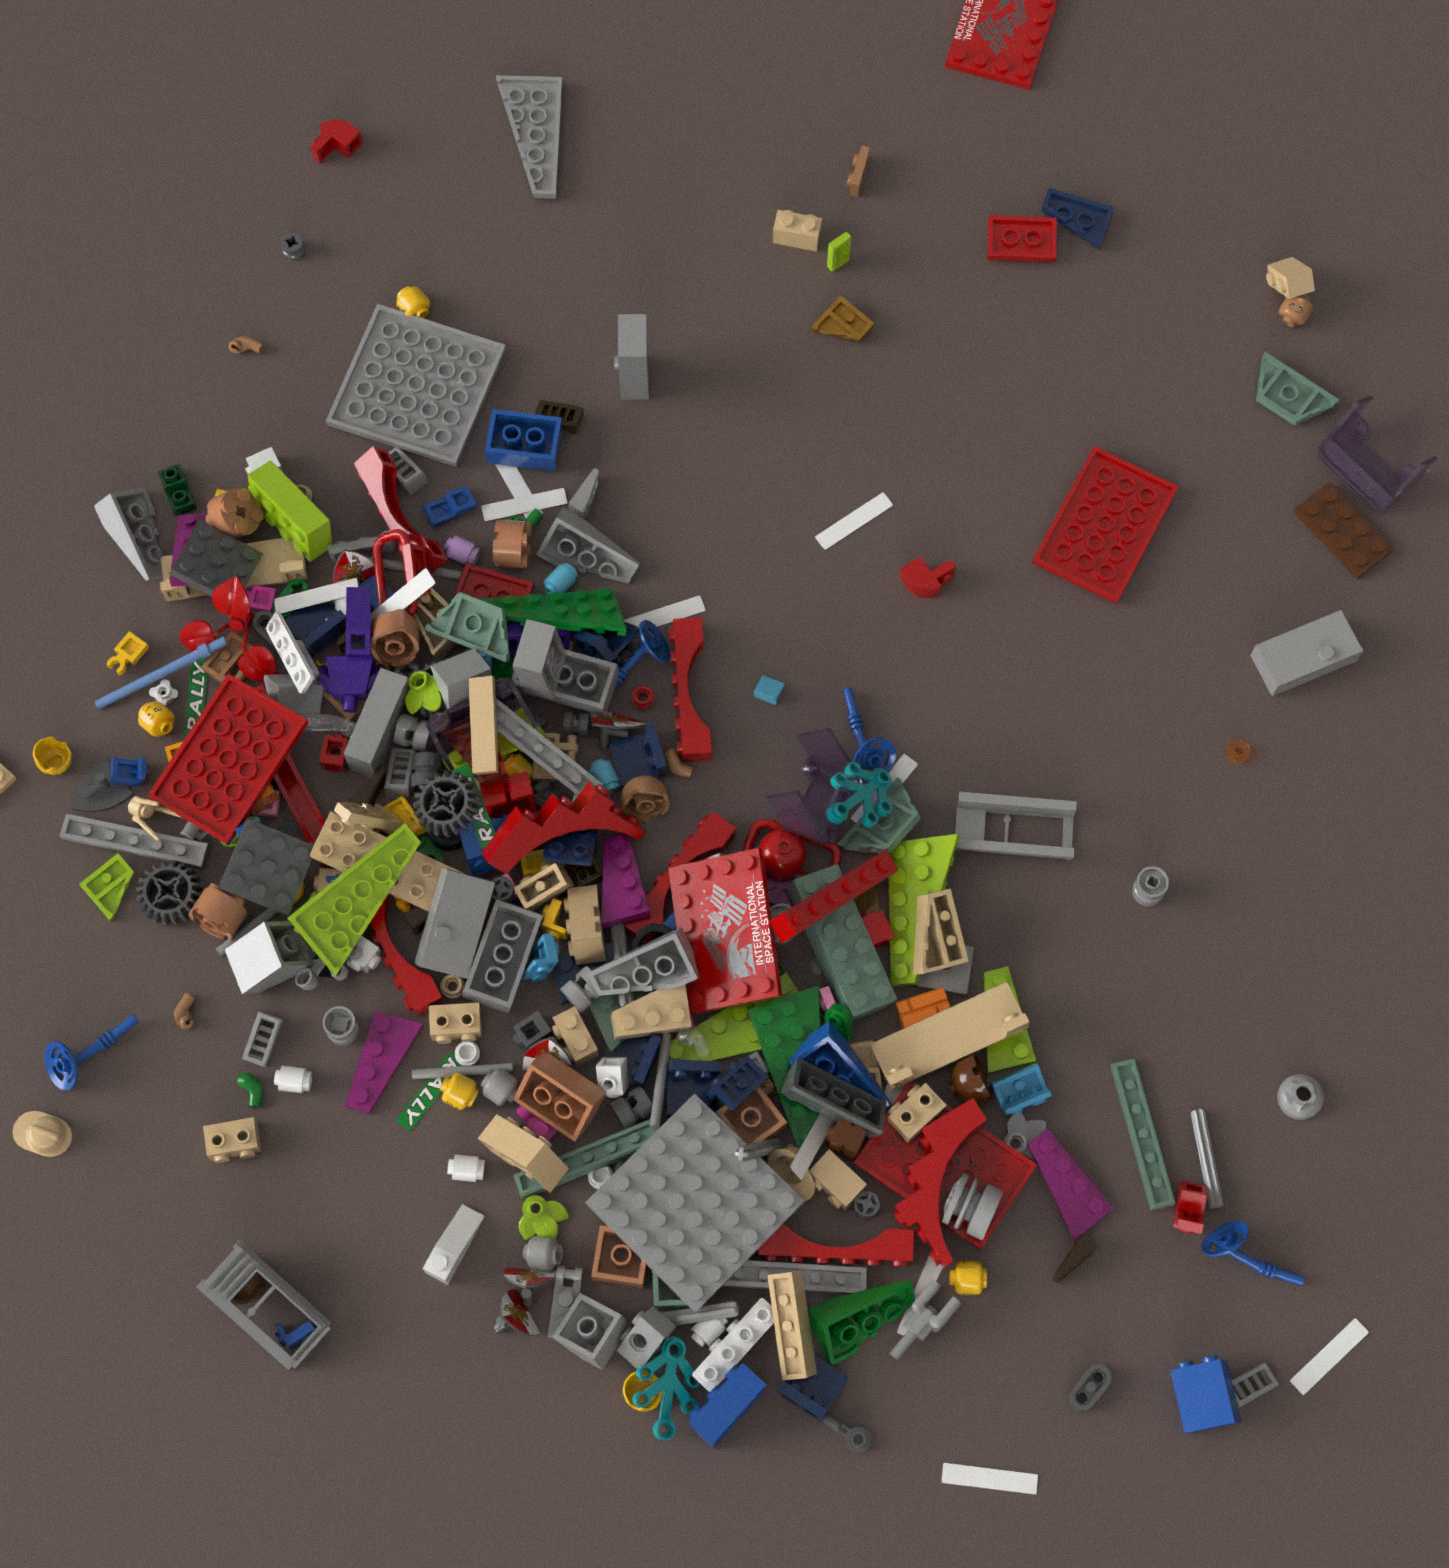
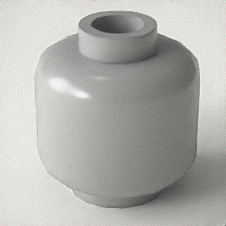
(499, 1086)
(543, 1253)

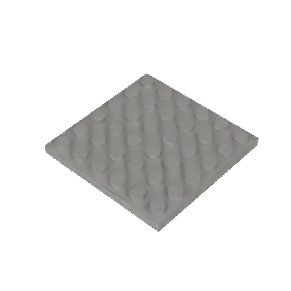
(416, 385)
(693, 1204)

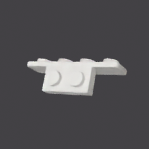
(292, 653)
(735, 1345)

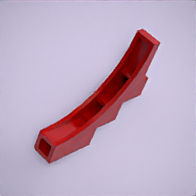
(526, 830)
(922, 1208)

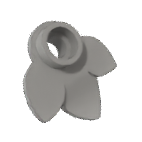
(1023, 1132)

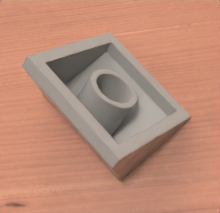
(454, 674)
(283, 690)

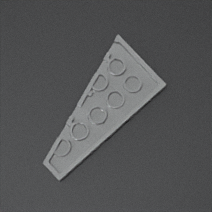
(535, 119)

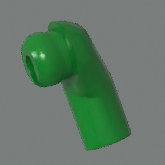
(533, 517)
(254, 1088)

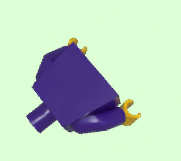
(349, 678)

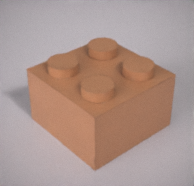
(754, 1119)
(616, 1261)

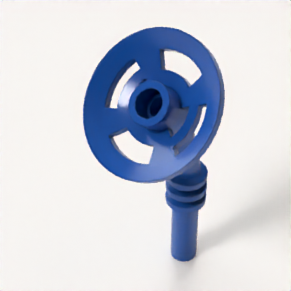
(647, 645)
(868, 754)
(70, 1062)
(1229, 1245)

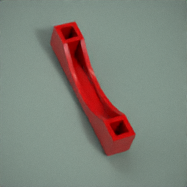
(379, 475)
(695, 735)
(300, 801)
(710, 839)
(833, 896)
(417, 985)
(891, 1245)

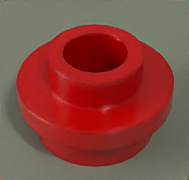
(639, 691)

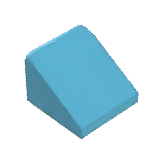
(768, 690)

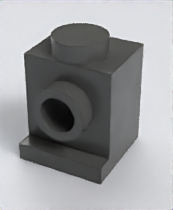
(532, 1023)

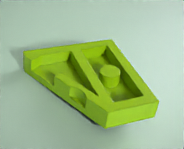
(109, 885)

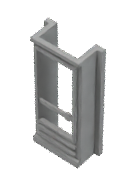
(971, 823)
(233, 1275)

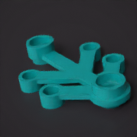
(878, 780)
(668, 1384)

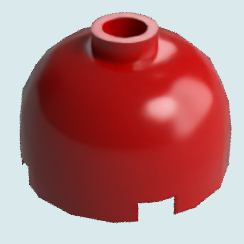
(783, 853)

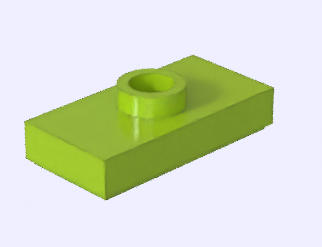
(839, 251)

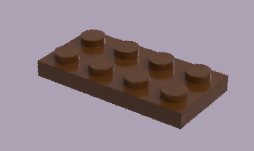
(1343, 530)

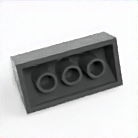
(834, 1097)

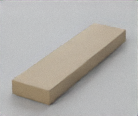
(483, 725)

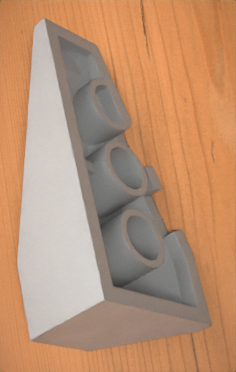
(585, 549)

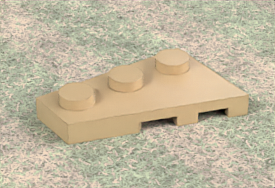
(368, 816)

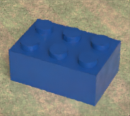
(524, 440)
(726, 1404)

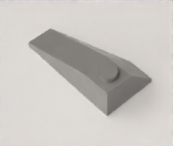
(131, 525)
(656, 965)

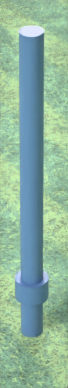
(203, 651)

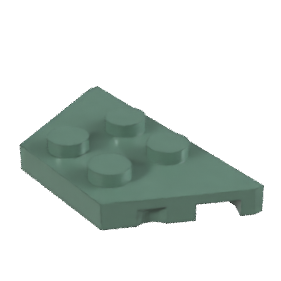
(1290, 393)
(474, 625)
(888, 830)
(601, 1011)

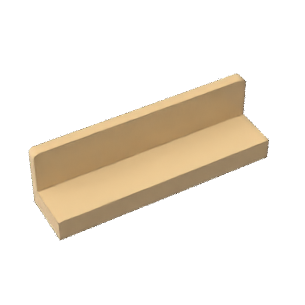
(792, 1325)

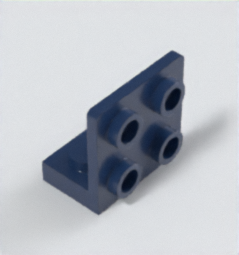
(316, 625)
(606, 645)
(638, 755)
(572, 848)
(640, 1055)
(687, 1078)
(737, 1084)
(816, 1392)

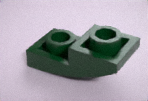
(177, 490)

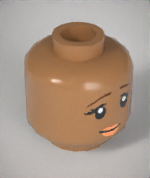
(1296, 310)

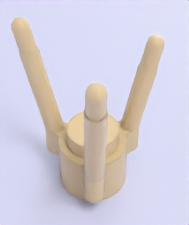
(143, 809)

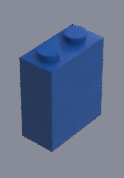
(1205, 1395)

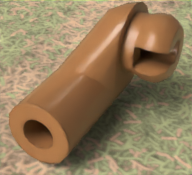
(245, 343)
(674, 765)
(182, 1013)

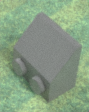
(591, 1331)

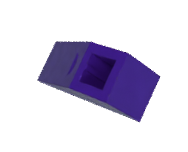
(358, 621)

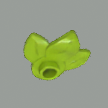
(426, 695)
(544, 1221)

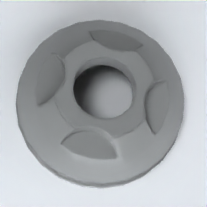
(1292, 1105)

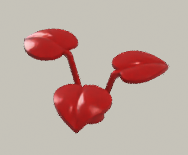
(232, 600)

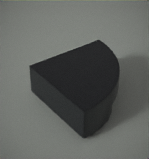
(624, 655)

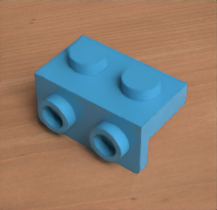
(545, 958)
(1020, 1090)

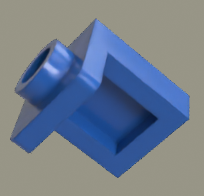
(129, 771)
(296, 1337)

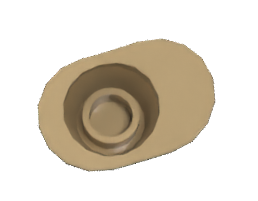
(42, 1133)
(780, 1162)

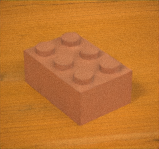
(559, 1096)

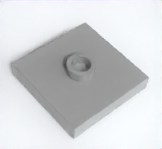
(952, 979)

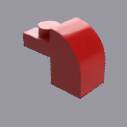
(336, 135)
(923, 581)
(1190, 1207)

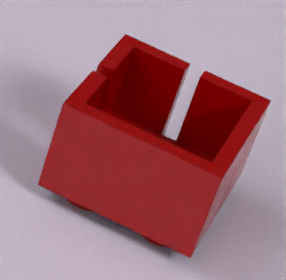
(506, 794)

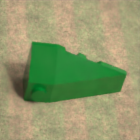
(852, 1318)

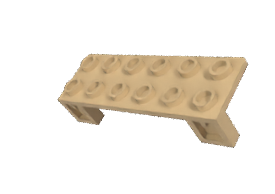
(277, 566)
(344, 845)
(949, 1035)

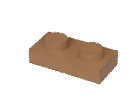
(860, 163)

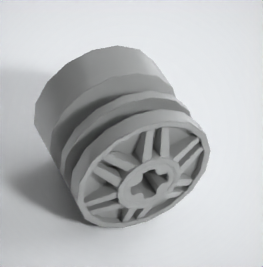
(972, 1206)

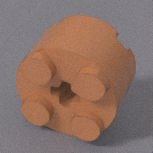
(234, 513)
(511, 544)
(394, 638)
(218, 912)

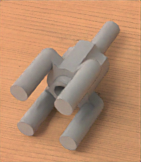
(924, 1318)

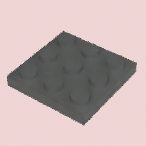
(213, 558)
(267, 867)

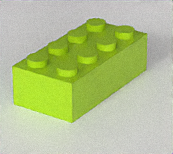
(290, 511)

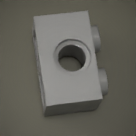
(645, 1338)

